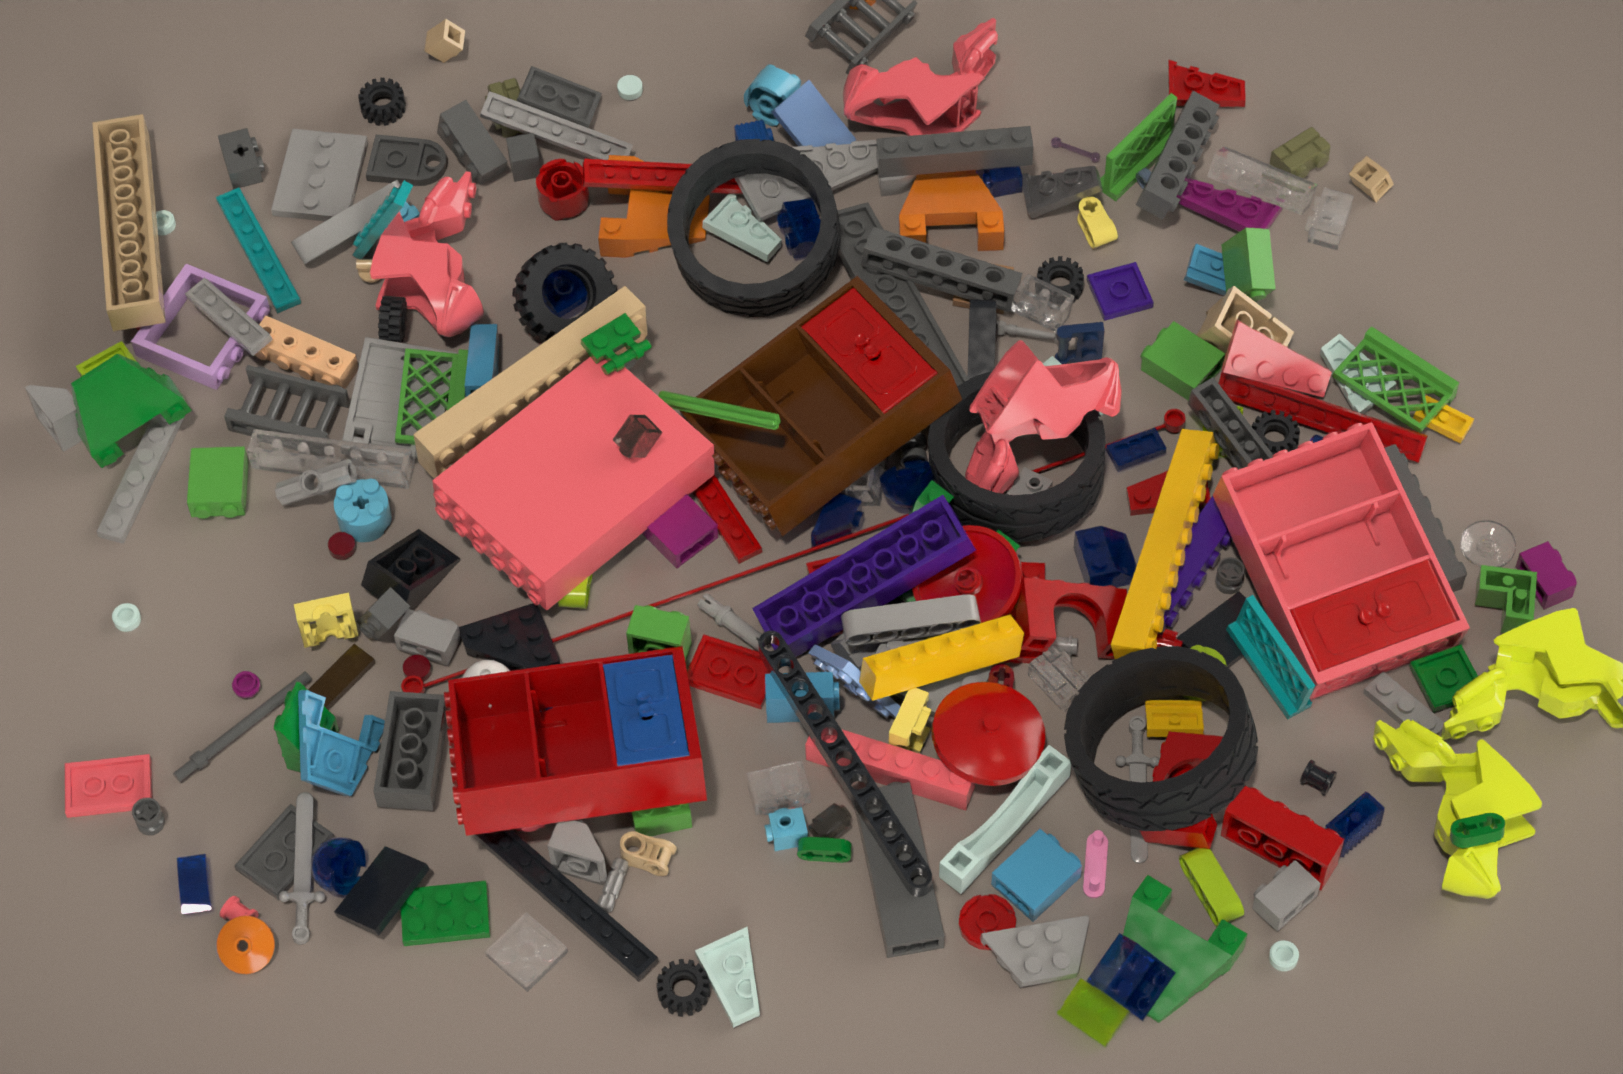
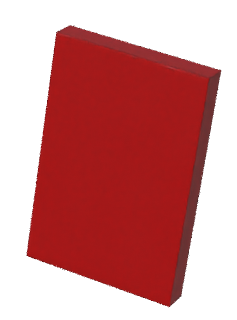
(728, 671)

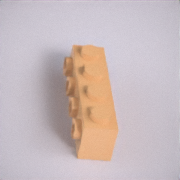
(307, 355)

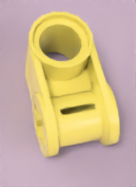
(1095, 222)

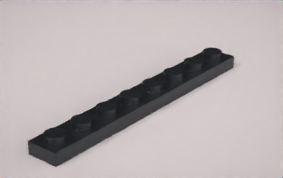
(570, 901)

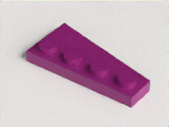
(1227, 207)

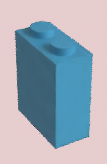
(779, 709)
(1036, 874)

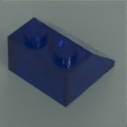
(563, 292)
(1104, 556)

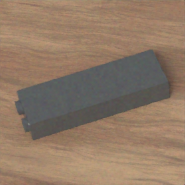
(906, 921)

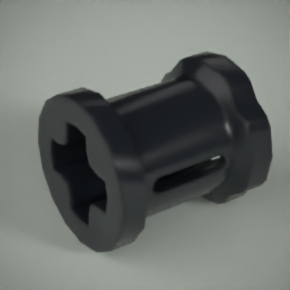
(1318, 777)

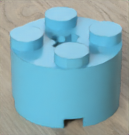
(768, 91)
(362, 510)

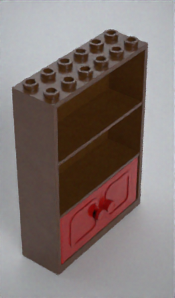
(847, 397)

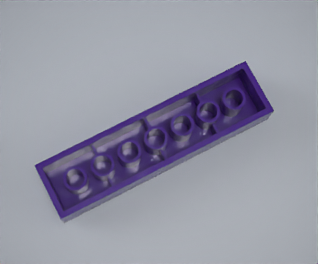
(866, 576)

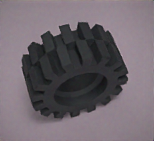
(379, 90)
(1066, 270)
(392, 319)
(1281, 424)
(686, 1003)

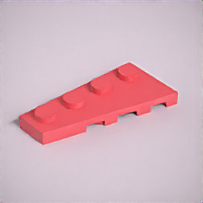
(1267, 361)

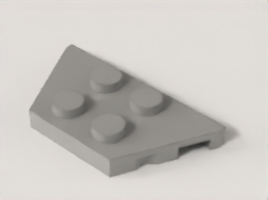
(1040, 950)

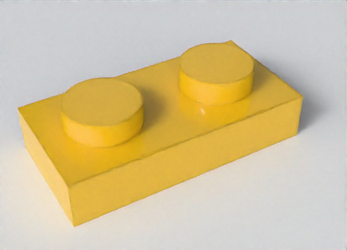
(1448, 421)

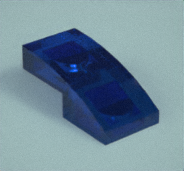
(194, 884)

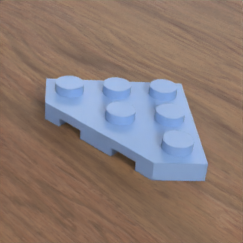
(850, 674)

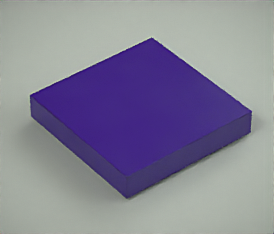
(1120, 291)

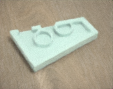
(741, 228)
(1334, 354)
(732, 975)

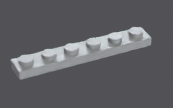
(552, 128)
(138, 479)

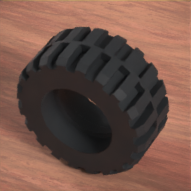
(549, 260)

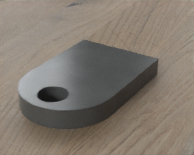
(406, 160)

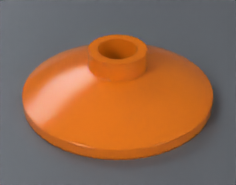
(259, 940)

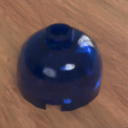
(907, 484)
(338, 864)

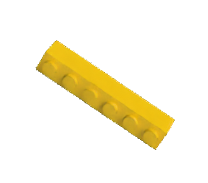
(941, 657)

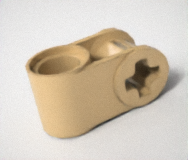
(652, 852)

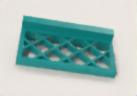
(1271, 659)

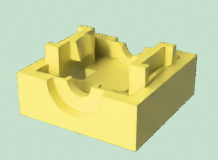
(325, 613)
(909, 726)

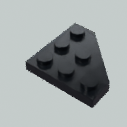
(511, 638)

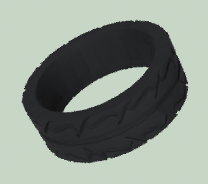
(737, 160)
(1017, 516)
(1176, 800)

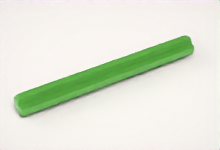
(721, 410)

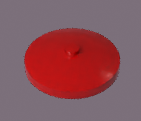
(989, 574)
(988, 733)

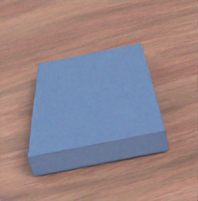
(811, 119)

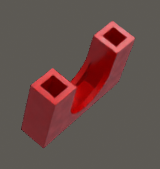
(1040, 597)
(1178, 755)

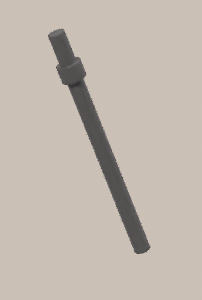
(200, 758)

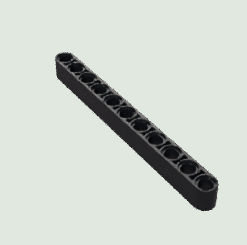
(848, 774)

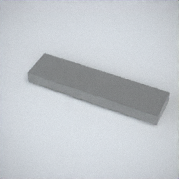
(228, 316)

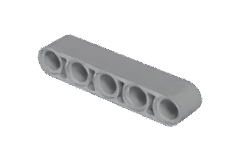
(340, 227)
(909, 620)

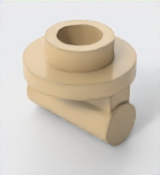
(364, 267)

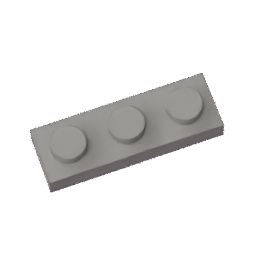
(1400, 703)

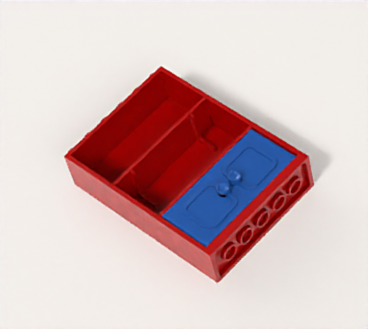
(608, 746)

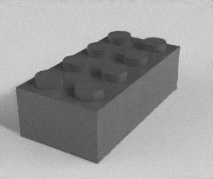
(411, 751)

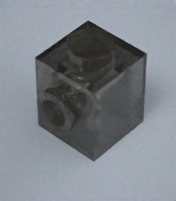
(637, 436)

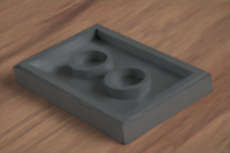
(559, 97)
(271, 857)

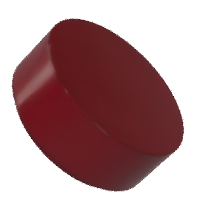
(341, 545)
(417, 666)

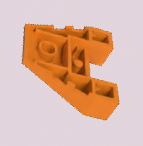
(953, 200)
(645, 222)

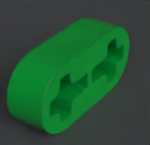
(1477, 830)
(824, 849)

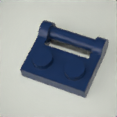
(1087, 343)

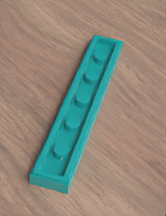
(258, 250)

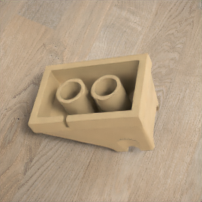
(1237, 306)

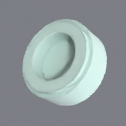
(630, 87)
(165, 222)
(126, 617)
(1283, 955)

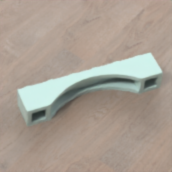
(979, 849)

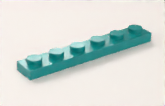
(381, 219)

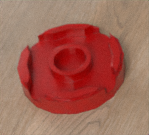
(985, 915)

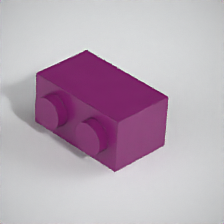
(1553, 580)

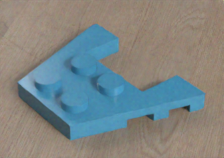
(329, 757)

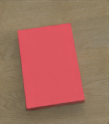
(106, 785)

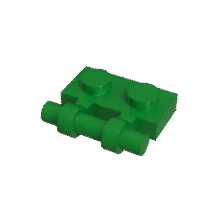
(610, 339)

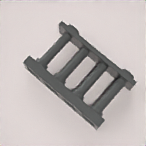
(838, 13)
(244, 422)

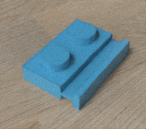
(1206, 269)

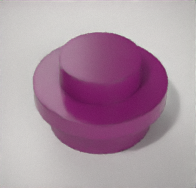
(246, 684)

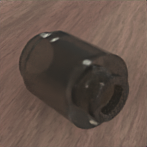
(831, 822)

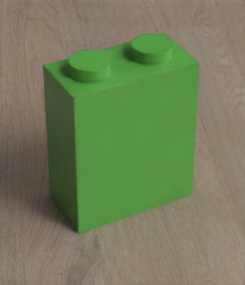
(1249, 263)
(1181, 360)
(217, 482)

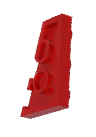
(1216, 87)
(1144, 495)

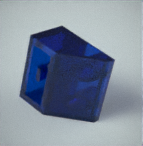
(1131, 976)

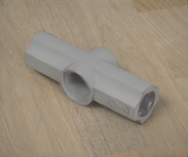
(303, 486)

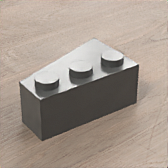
(471, 142)

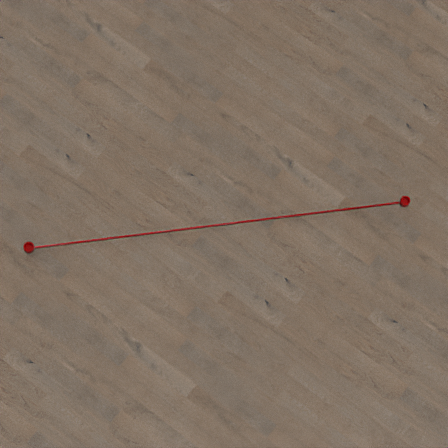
(1173, 421)

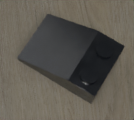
(409, 568)

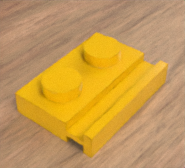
(1173, 716)

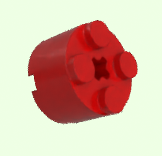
(561, 189)

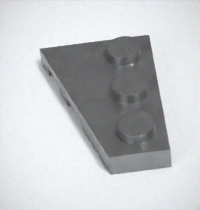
(1055, 190)

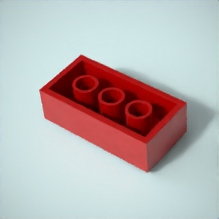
(1281, 835)

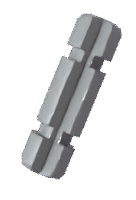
(613, 884)

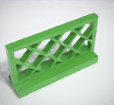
(1138, 149)
(1407, 367)
(454, 394)

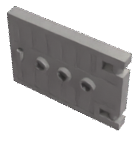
(377, 394)

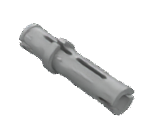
(724, 616)

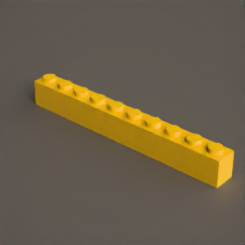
(1166, 543)

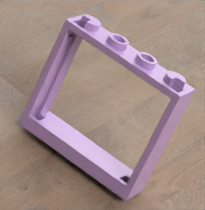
(146, 338)

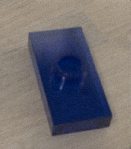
(1136, 449)

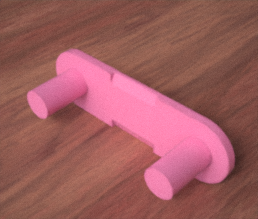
(1095, 864)

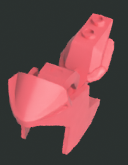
(922, 91)
(430, 271)
(1040, 402)

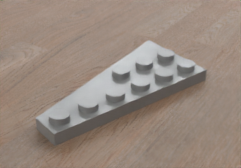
(838, 163)

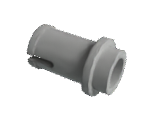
(1066, 644)

